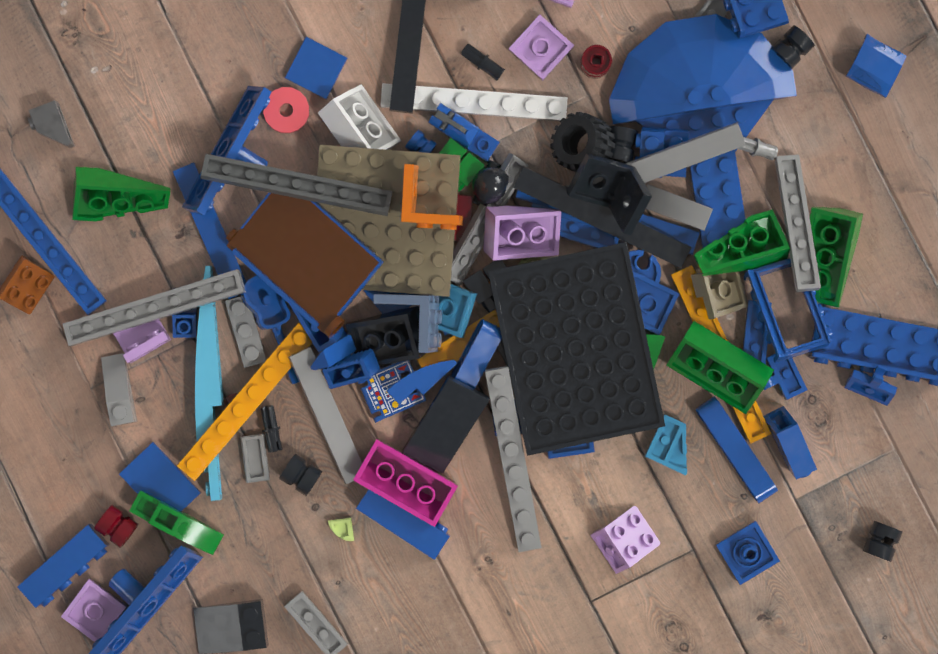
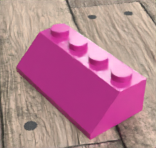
(405, 482)

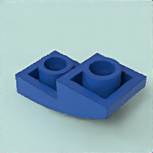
(185, 324)

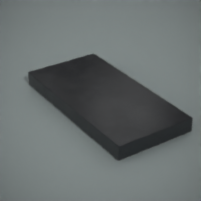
(445, 424)

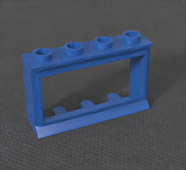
(766, 314)

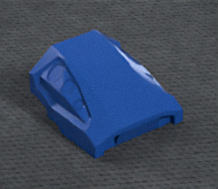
(876, 66)

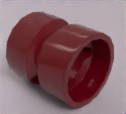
(596, 61)
(116, 526)

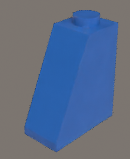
(790, 442)

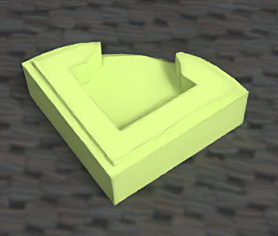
(342, 528)

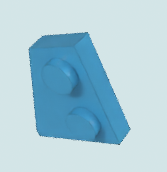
(670, 445)

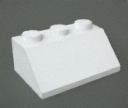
(358, 121)

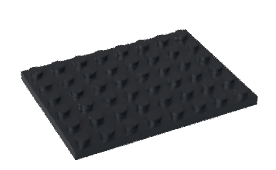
(576, 348)

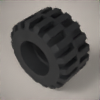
(572, 130)

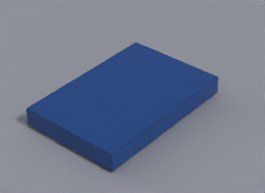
(160, 478)

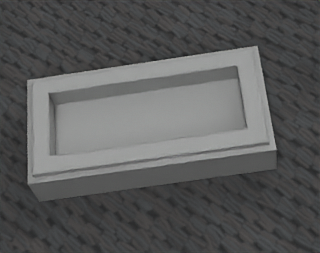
(255, 458)

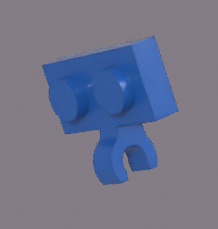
(786, 377)
(873, 386)

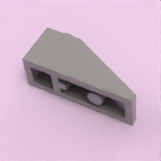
(118, 390)

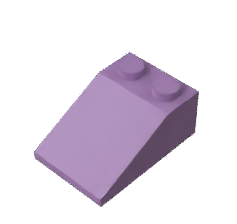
(521, 232)

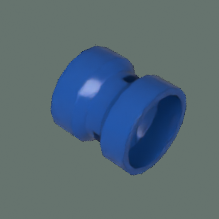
(420, 143)

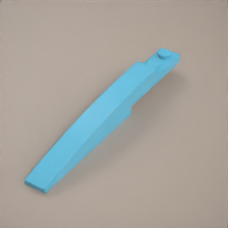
(208, 384)

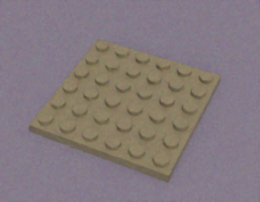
(412, 256)

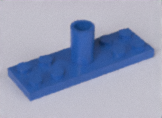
(231, 146)
(143, 600)

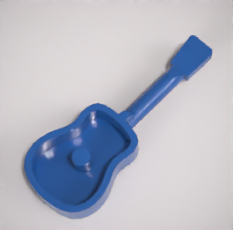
(269, 311)

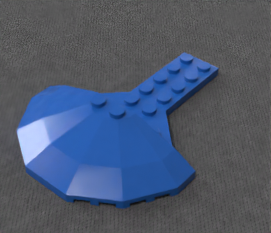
(699, 80)

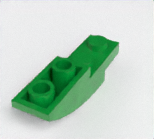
(176, 523)

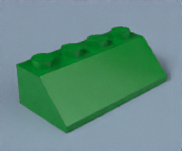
(720, 367)

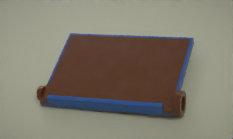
(305, 258)

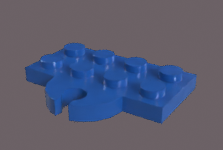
(654, 299)

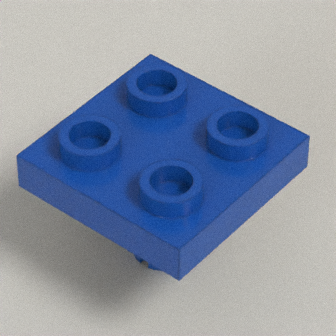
(747, 552)

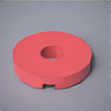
(296, 120)

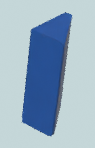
(334, 353)

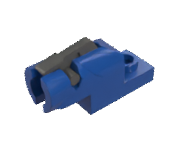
(464, 132)

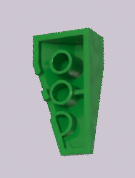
(108, 193)
(835, 240)
(746, 247)

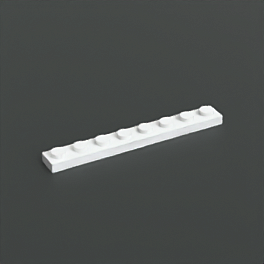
(485, 102)

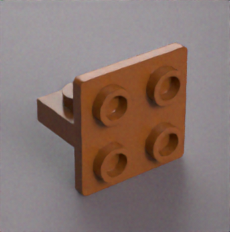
(25, 285)

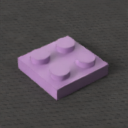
(541, 47)
(93, 610)

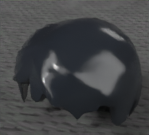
(490, 185)

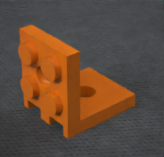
(409, 205)

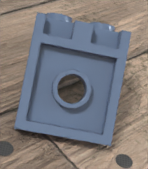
(429, 317)

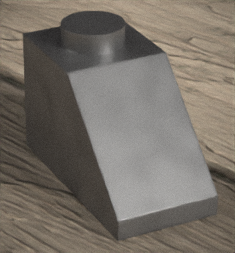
(50, 122)

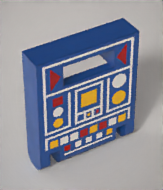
(380, 400)

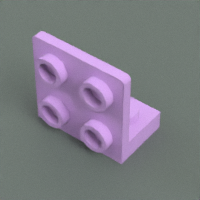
(142, 339)
(625, 540)

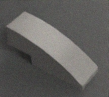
(678, 208)

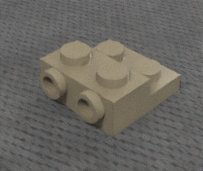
(720, 292)

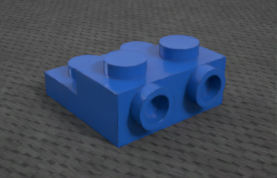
(657, 139)

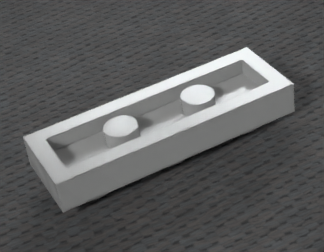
(245, 332)
(315, 624)

